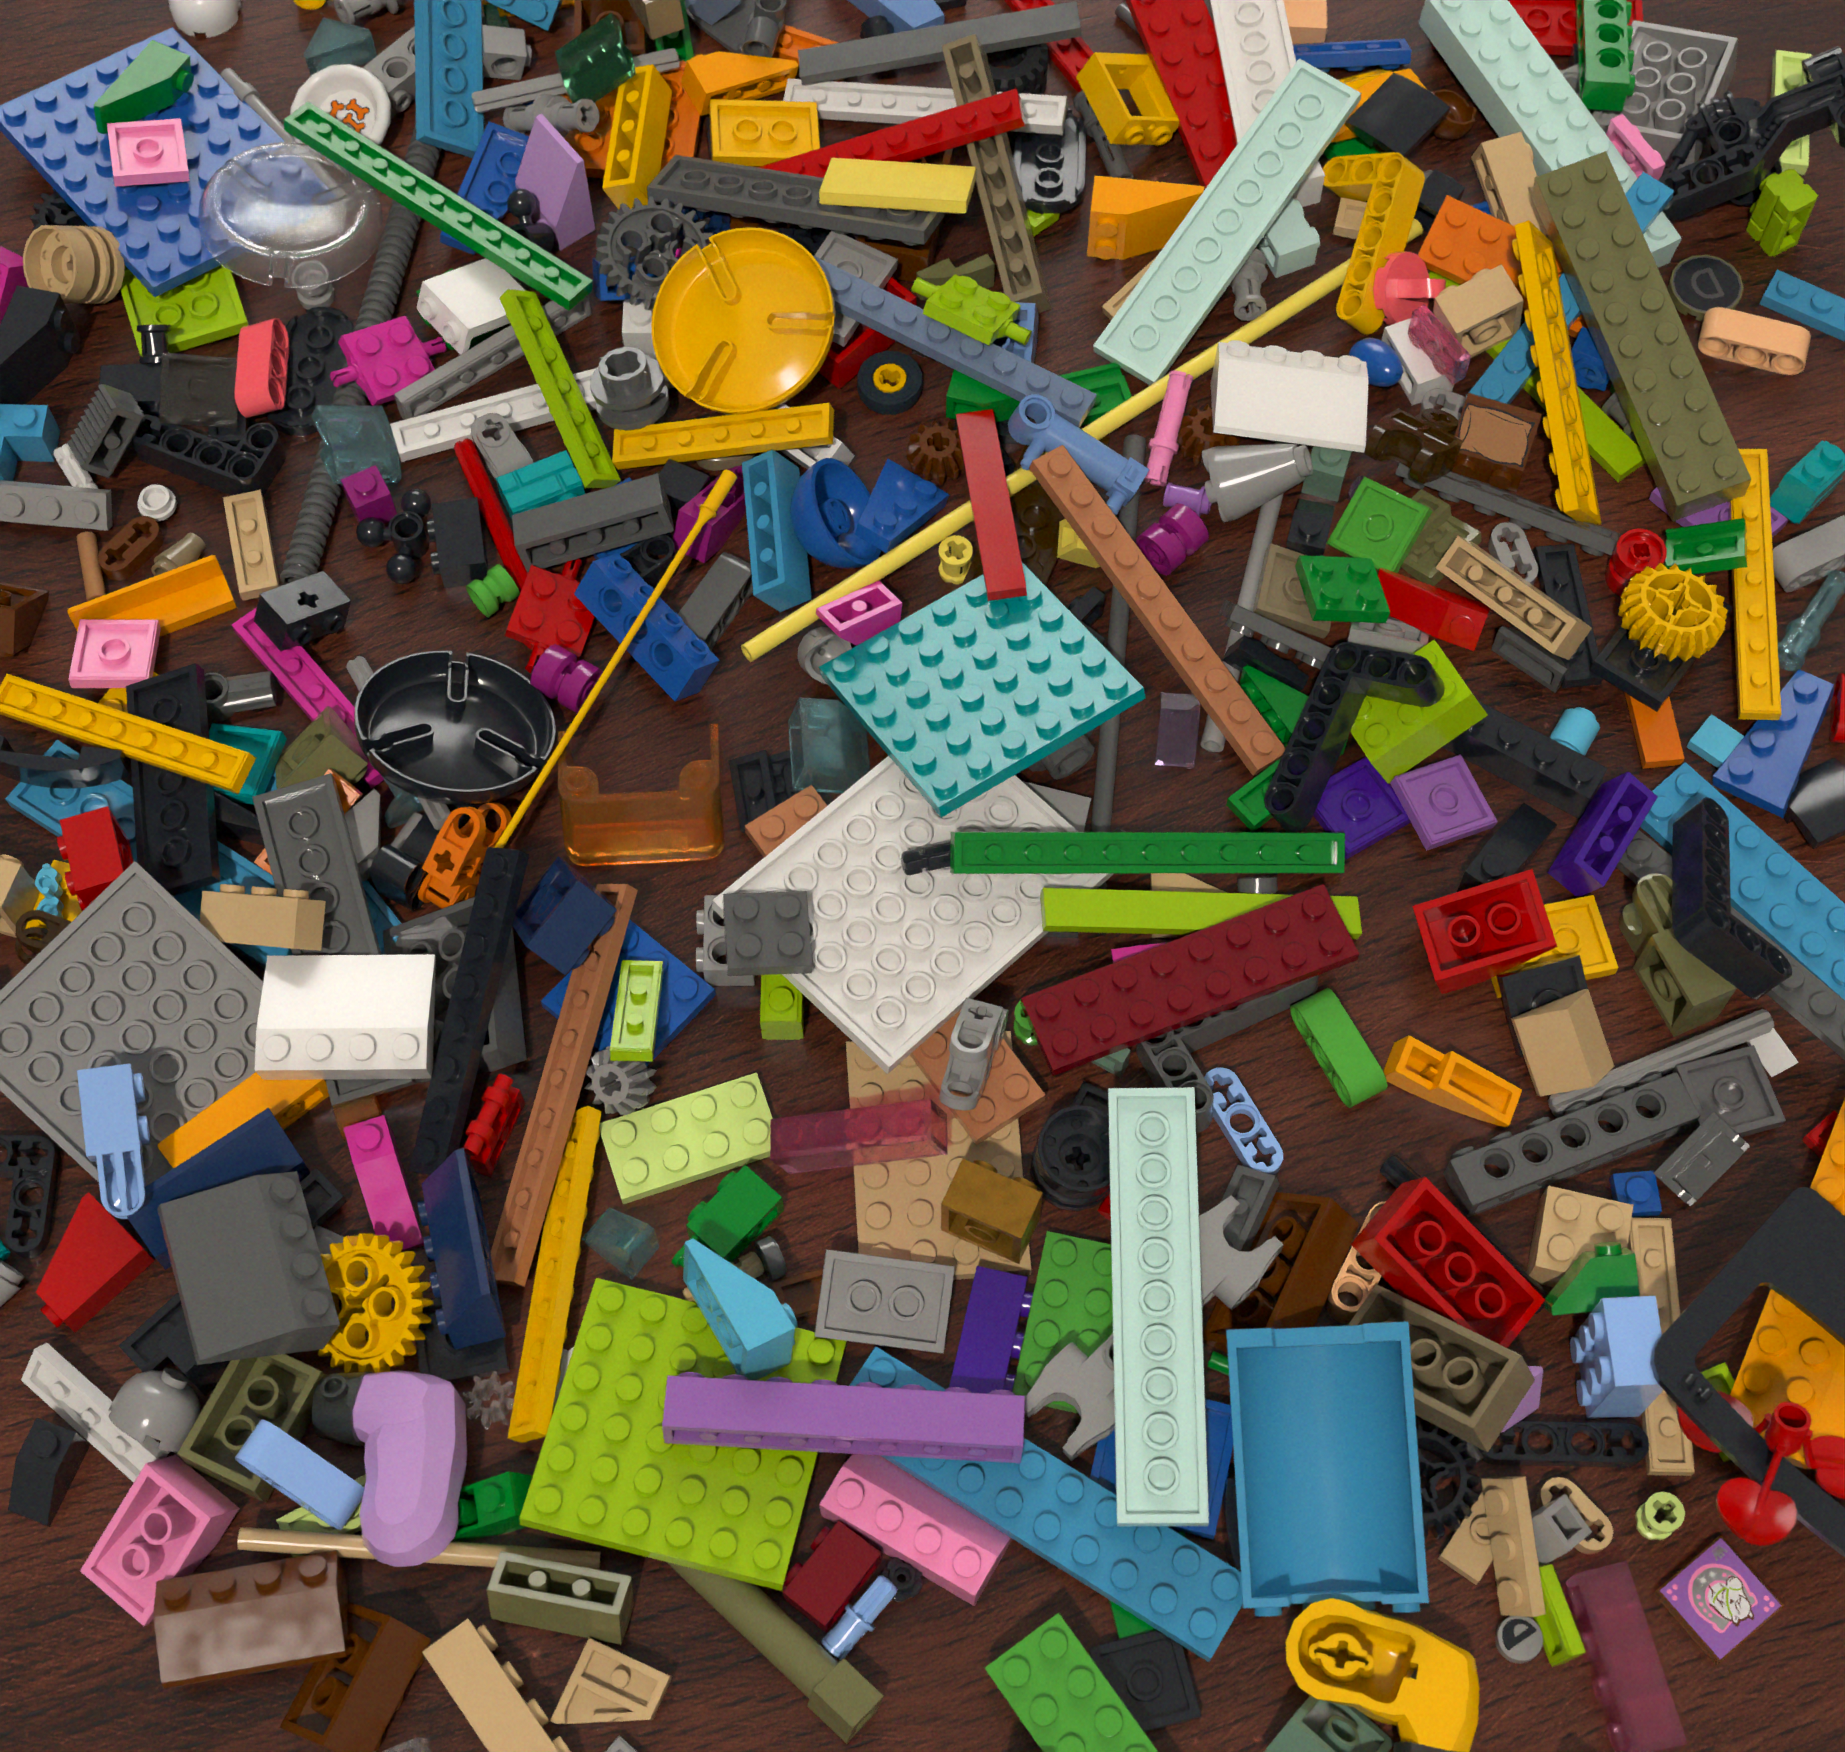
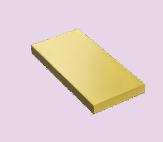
(897, 185)

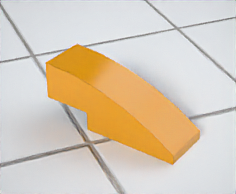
(1451, 1082)

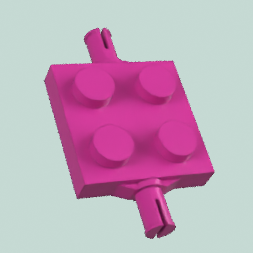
(385, 359)

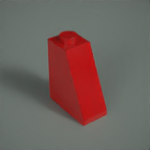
(89, 1266)

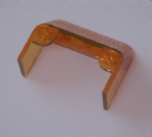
(643, 825)

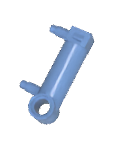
(1098, 462)

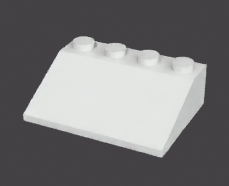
(1290, 396)
(346, 1017)

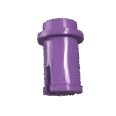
(1191, 497)

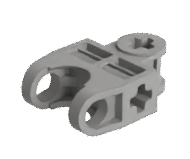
(971, 1049)

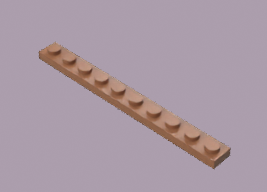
(1158, 610)
(558, 1096)

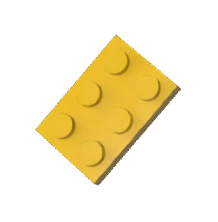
(761, 131)
(1576, 931)

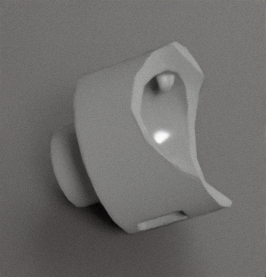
(819, 648)

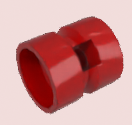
(1632, 555)

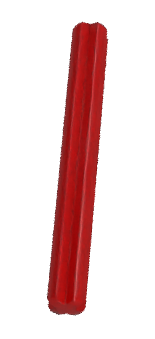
(491, 509)

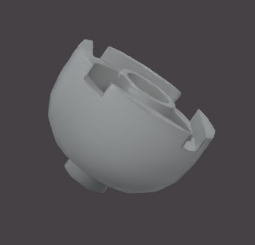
(156, 1407)

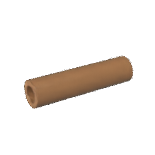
(90, 566)

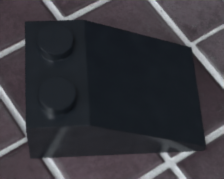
(34, 343)

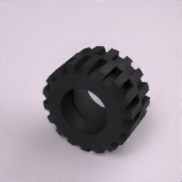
(1027, 69)

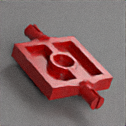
(550, 613)

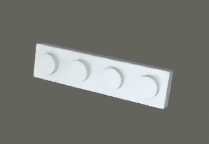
(86, 1410)

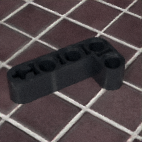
(161, 447)
(399, 871)

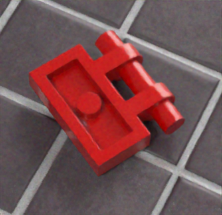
(493, 1125)

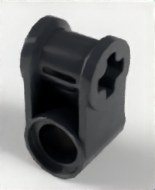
(642, 555)

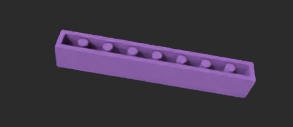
(844, 1418)

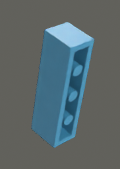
(776, 555)

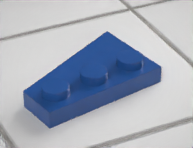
(898, 507)

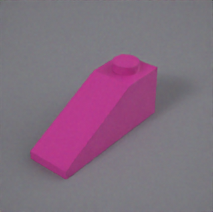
(383, 1181)

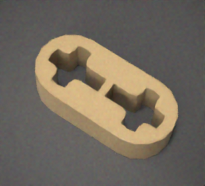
(1585, 1507)

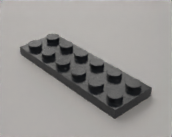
(171, 810)

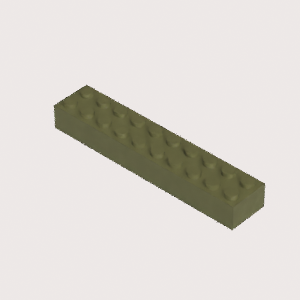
(1640, 337)

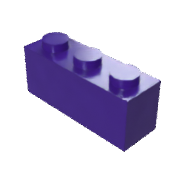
(1602, 834)
(991, 1332)

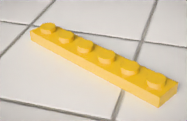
(724, 436)

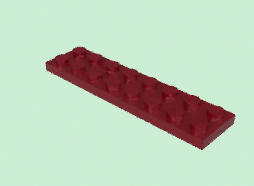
(1188, 979)

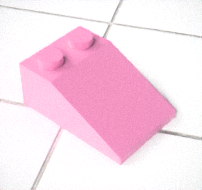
(158, 1534)

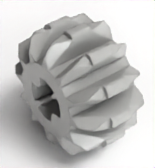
(619, 1083)

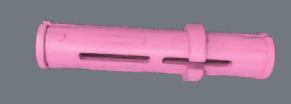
(1164, 443)

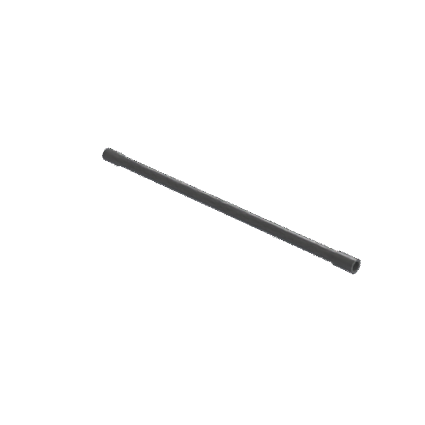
(1133, 447)

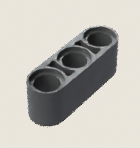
(718, 598)

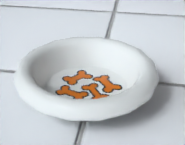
(351, 97)

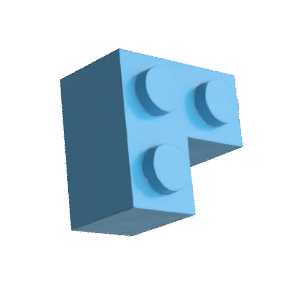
(26, 435)

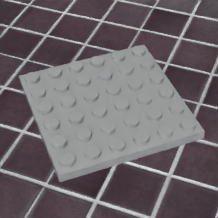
(126, 987)

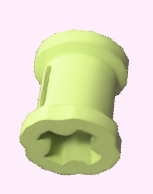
(1671, 1522)

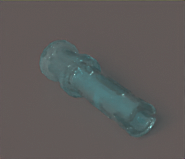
(1805, 631)

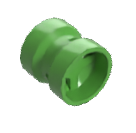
(493, 590)

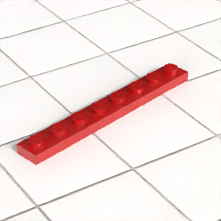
(917, 137)

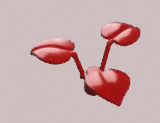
(1755, 1510)

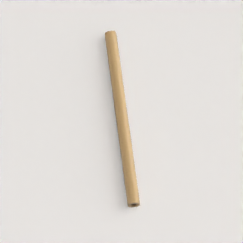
(352, 1546)

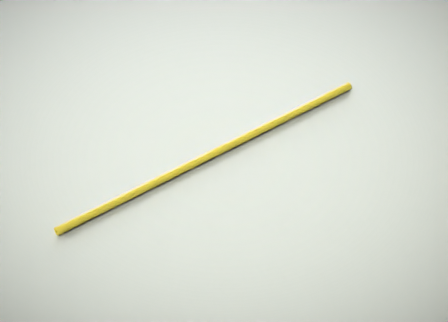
(1022, 478)

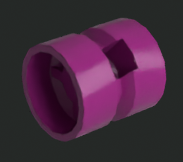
(1172, 538)
(564, 677)

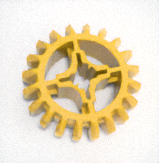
(1672, 612)

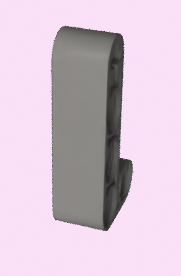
(1810, 555)

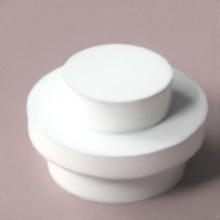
(157, 502)

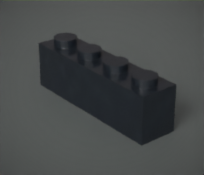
(1530, 761)

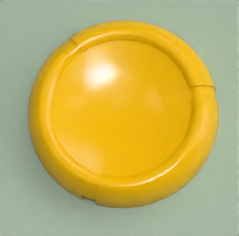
(743, 321)

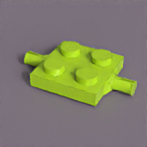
(972, 309)

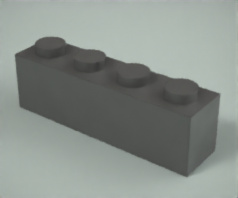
(592, 523)

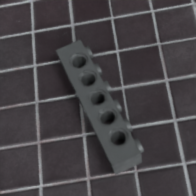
(1478, 1191)

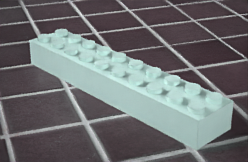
(1527, 93)

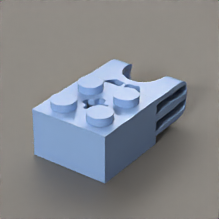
(115, 1134)

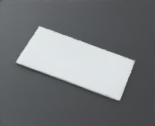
(1773, 1052)

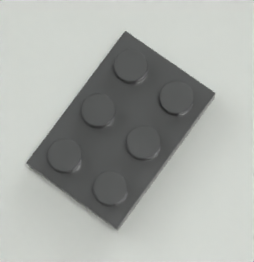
(1274, 634)

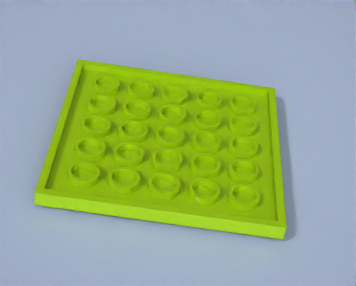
(623, 1488)

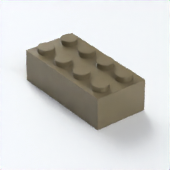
(1457, 1375)

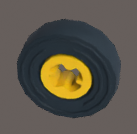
(896, 368)

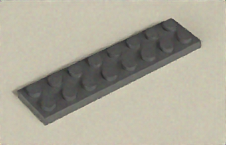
(781, 198)
(314, 853)

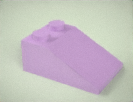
(558, 183)

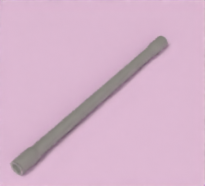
(1212, 738)

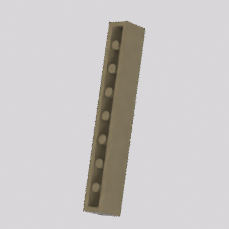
(998, 181)

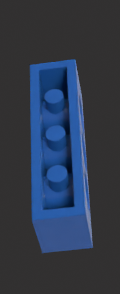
(663, 642)

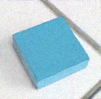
(1714, 741)

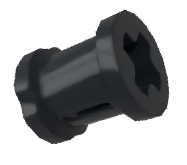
(154, 342)

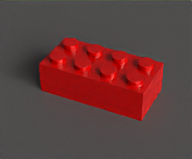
(1446, 1263)

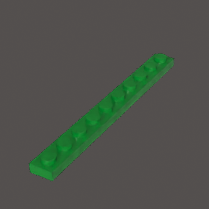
(438, 206)
(1146, 852)

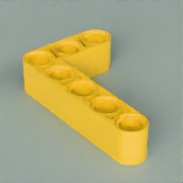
(1393, 193)

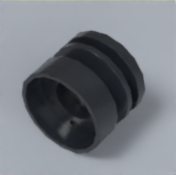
(1076, 1134)

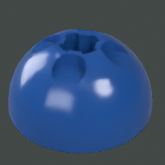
(827, 513)

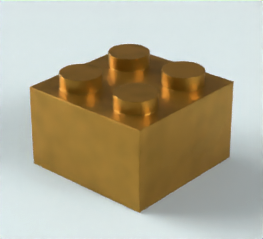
(991, 1209)

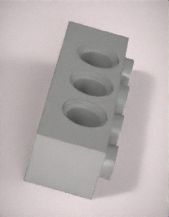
(397, 70)

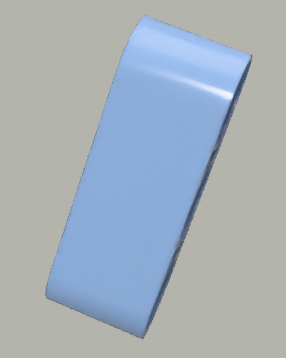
(300, 1474)

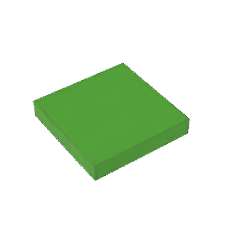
(1379, 525)

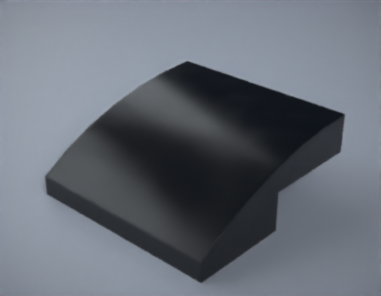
(1397, 115)
(760, 783)
(1819, 803)

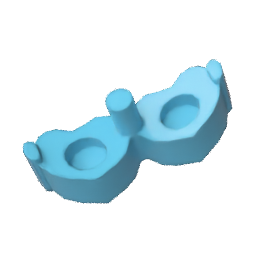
(48, 883)

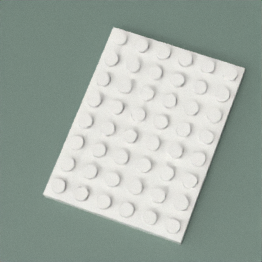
(897, 947)

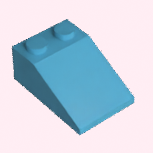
(741, 1312)

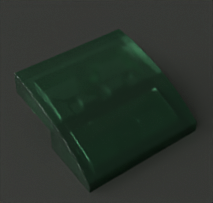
(595, 61)

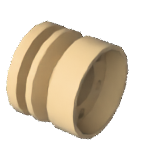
(75, 262)

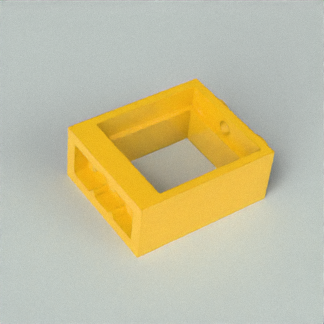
(1135, 72)

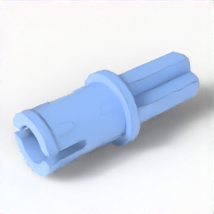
(859, 1618)

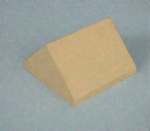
(1563, 1045)

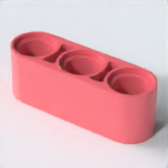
(262, 368)

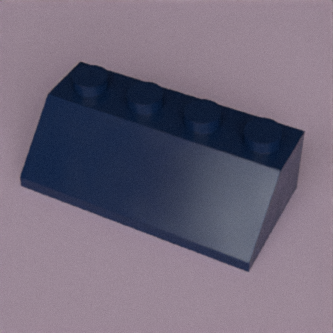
(247, 1151)
(461, 1255)

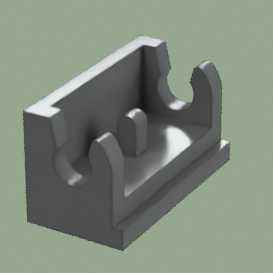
(1702, 1159)

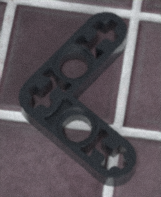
(24, 1177)

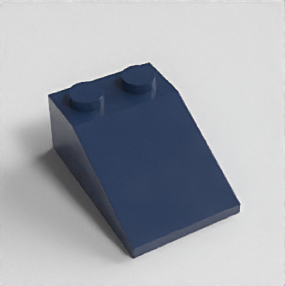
(563, 917)

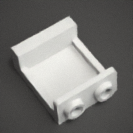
(466, 302)

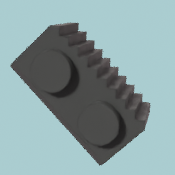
(105, 430)

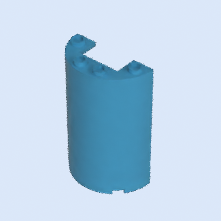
(1327, 1467)

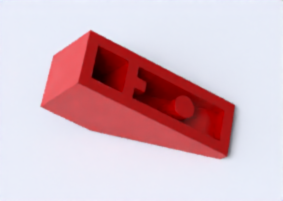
(1434, 609)

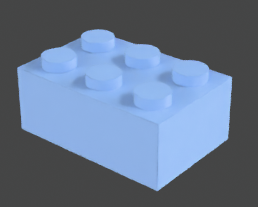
(1616, 1357)

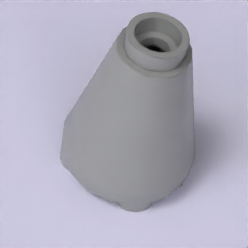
(1252, 475)

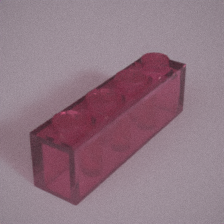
(859, 1136)
(1624, 1661)

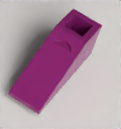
(716, 530)

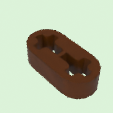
(130, 548)

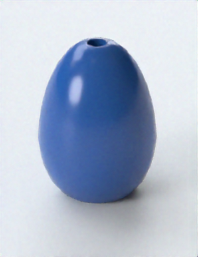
(1381, 360)

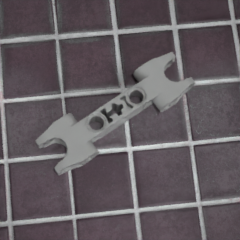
(1090, 1381)

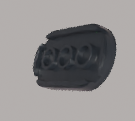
(1052, 167)
(311, 358)

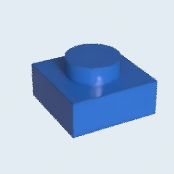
(1638, 1190)

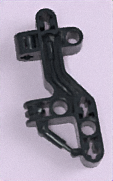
(1758, 137)

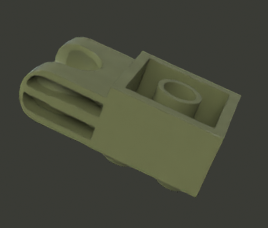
(1676, 981)

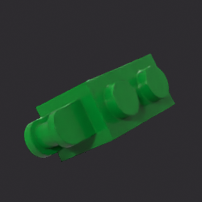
(733, 1216)

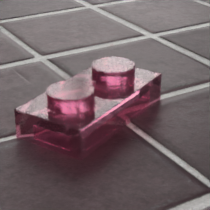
(1438, 344)

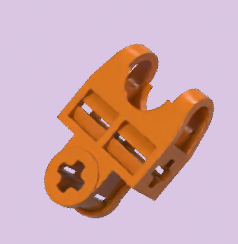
(459, 855)

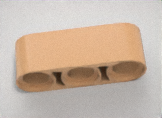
(1754, 341)
(1353, 1280)

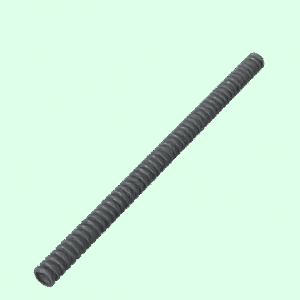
(376, 308)

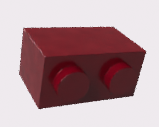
(831, 1575)

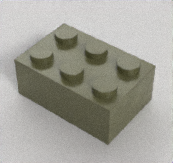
(248, 1391)

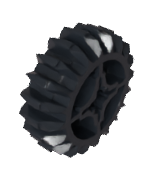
(1452, 1466)

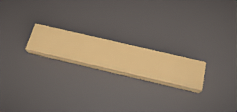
(1653, 1247)

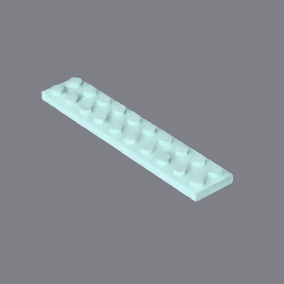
(1227, 222)
(1157, 1309)

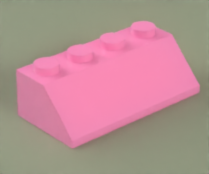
(915, 1524)

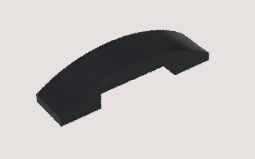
(92, 769)

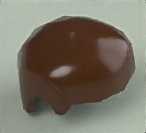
(1458, 120)

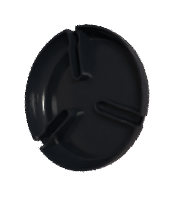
(454, 727)

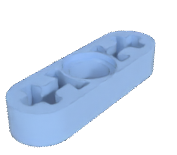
(1266, 1143)

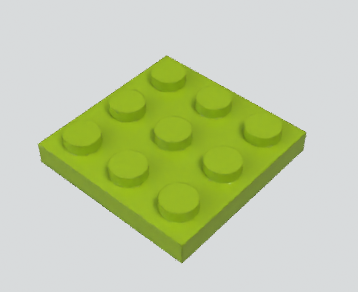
(196, 310)

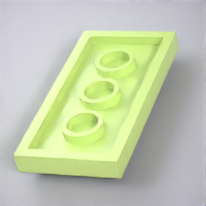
(688, 1138)

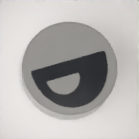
(1518, 1639)

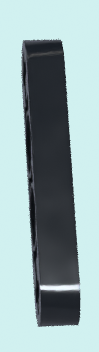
(1561, 1450)

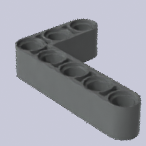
(1175, 1050)

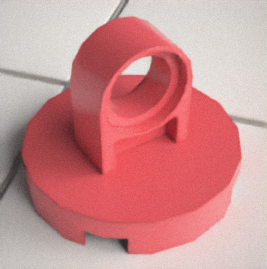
(1404, 286)

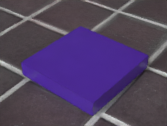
(1360, 806)

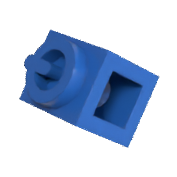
(1588, 363)

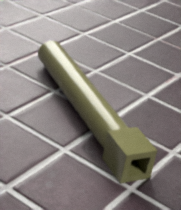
(834, 1688)

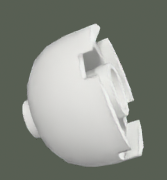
(204, 16)

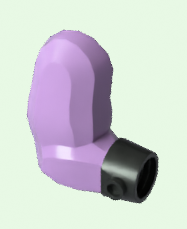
(411, 1458)

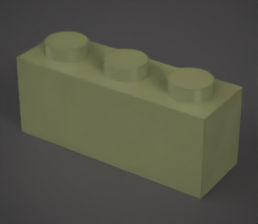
(560, 1597)

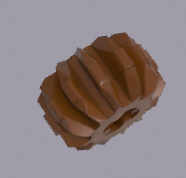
(1197, 435)
(935, 452)

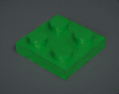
(1342, 589)

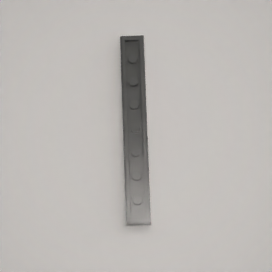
(925, 47)

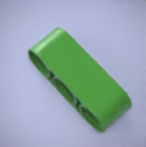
(1338, 1047)

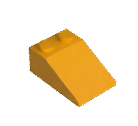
(1136, 215)

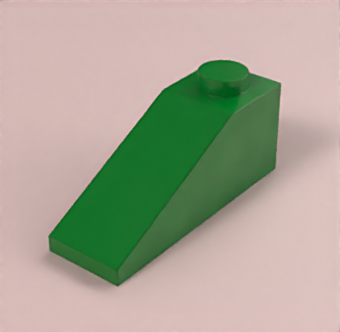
(145, 86)

